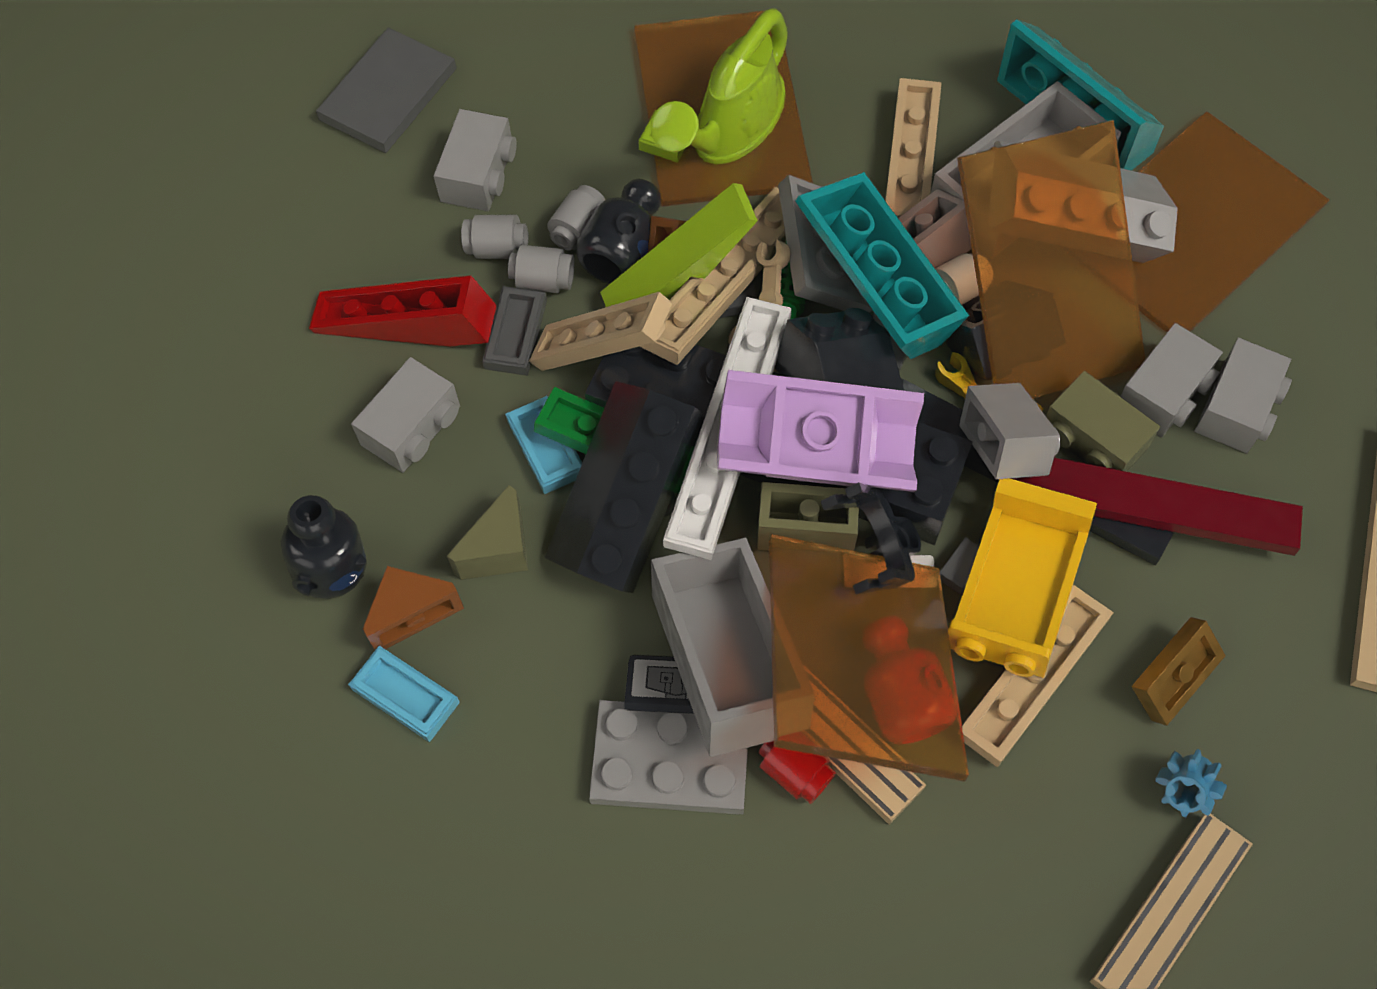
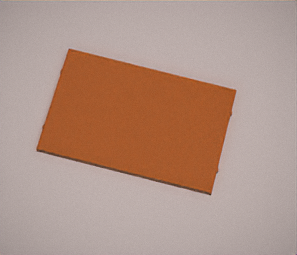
(677, 67)
(1230, 220)
(1053, 258)
(865, 670)

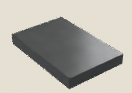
(386, 90)

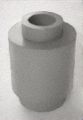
(573, 215)
(493, 236)
(541, 269)

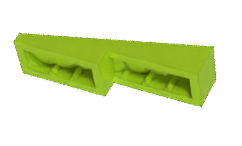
(688, 251)

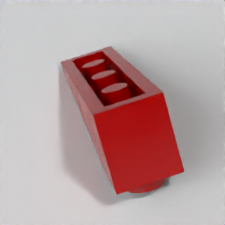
(421, 312)

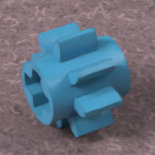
(1191, 783)

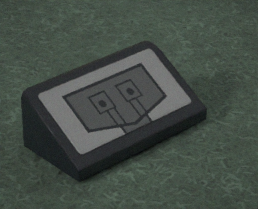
(655, 685)

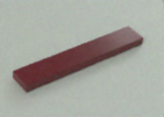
(1178, 506)

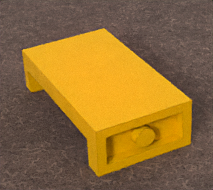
(1021, 578)

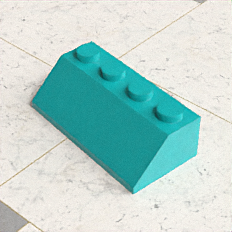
(1037, 61)
(884, 263)

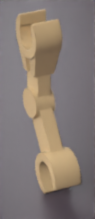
(771, 272)

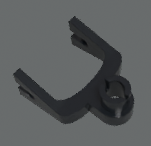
(894, 538)

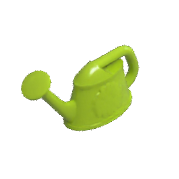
(740, 101)

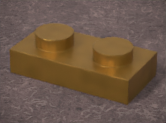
(1178, 671)

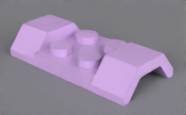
(818, 431)

